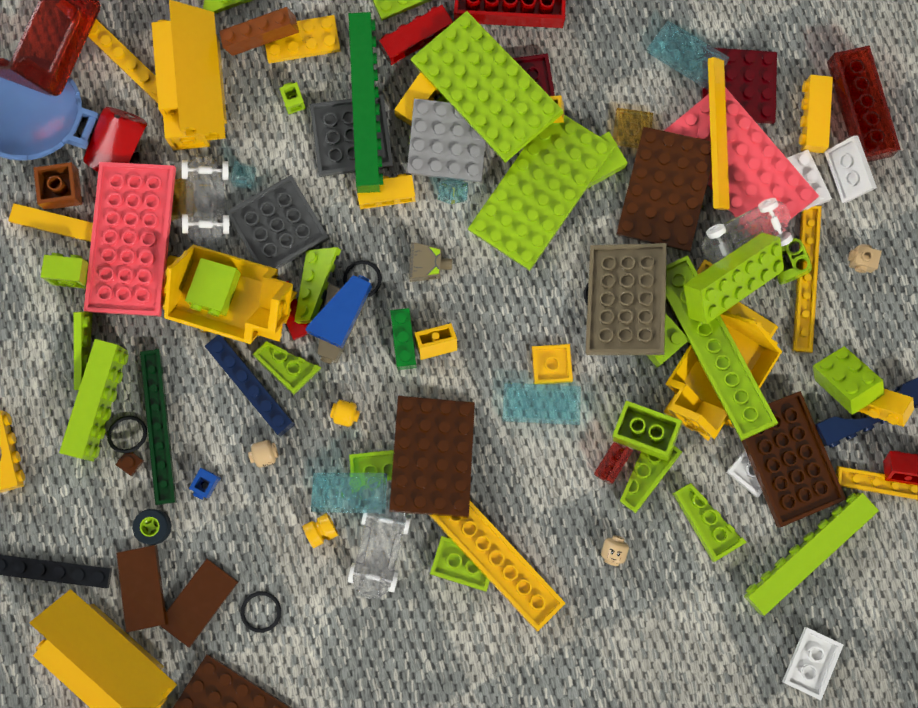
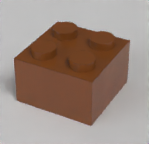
(57, 186)

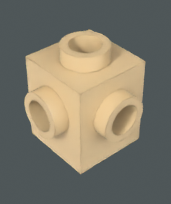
(864, 258)

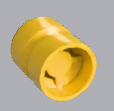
(320, 530)

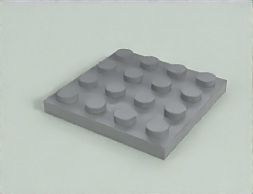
(443, 143)

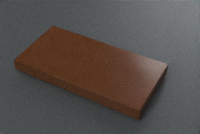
(141, 588)
(199, 602)

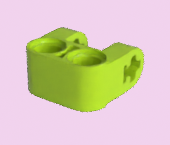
(795, 257)

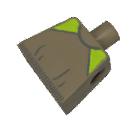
(427, 263)

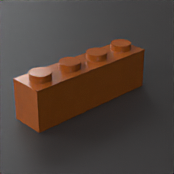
(259, 31)

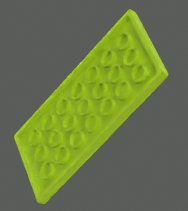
(486, 86)
(540, 191)

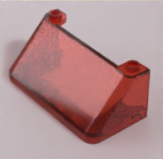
(51, 45)

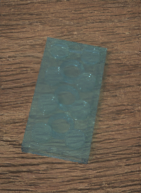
(684, 53)
(541, 404)
(349, 493)

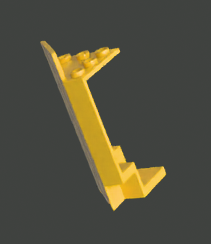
(189, 77)
(257, 306)
(694, 396)
(98, 657)

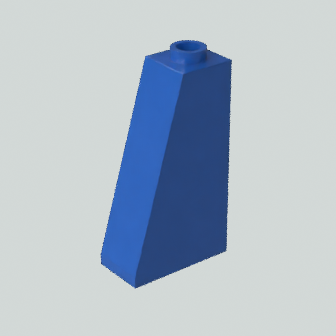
(340, 313)

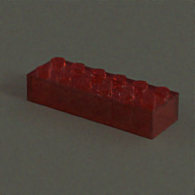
(863, 102)

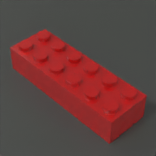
(514, 12)

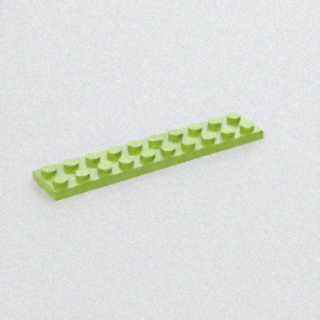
(719, 359)

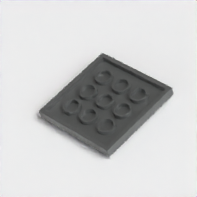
(335, 136)
(277, 224)

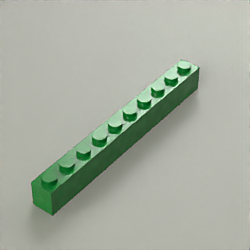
(364, 103)

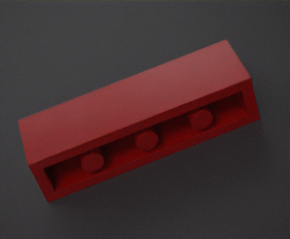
(415, 34)
(901, 467)

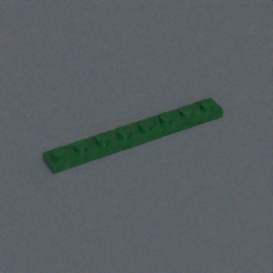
(158, 427)

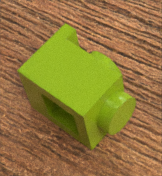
(295, 104)

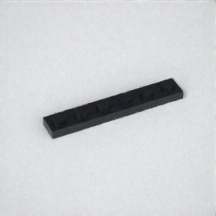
(55, 571)

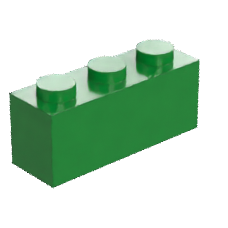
(403, 339)

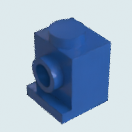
(201, 477)

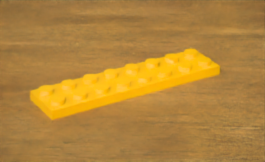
(502, 566)

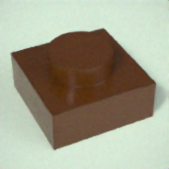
(129, 463)

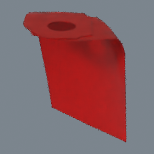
(114, 138)

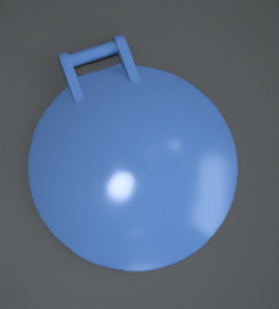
(40, 123)

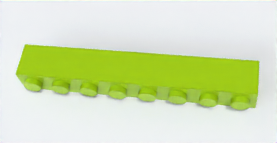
(811, 553)

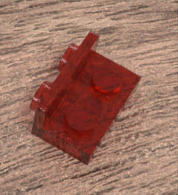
(612, 463)

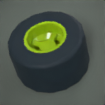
(145, 524)

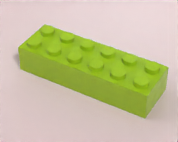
(733, 277)
(94, 400)

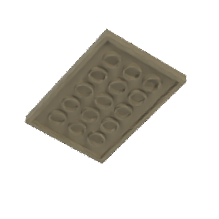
(626, 299)

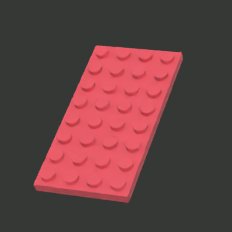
(754, 162)
(130, 239)

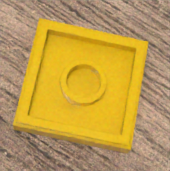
(552, 364)

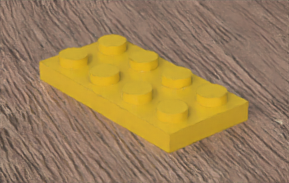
(314, 38)

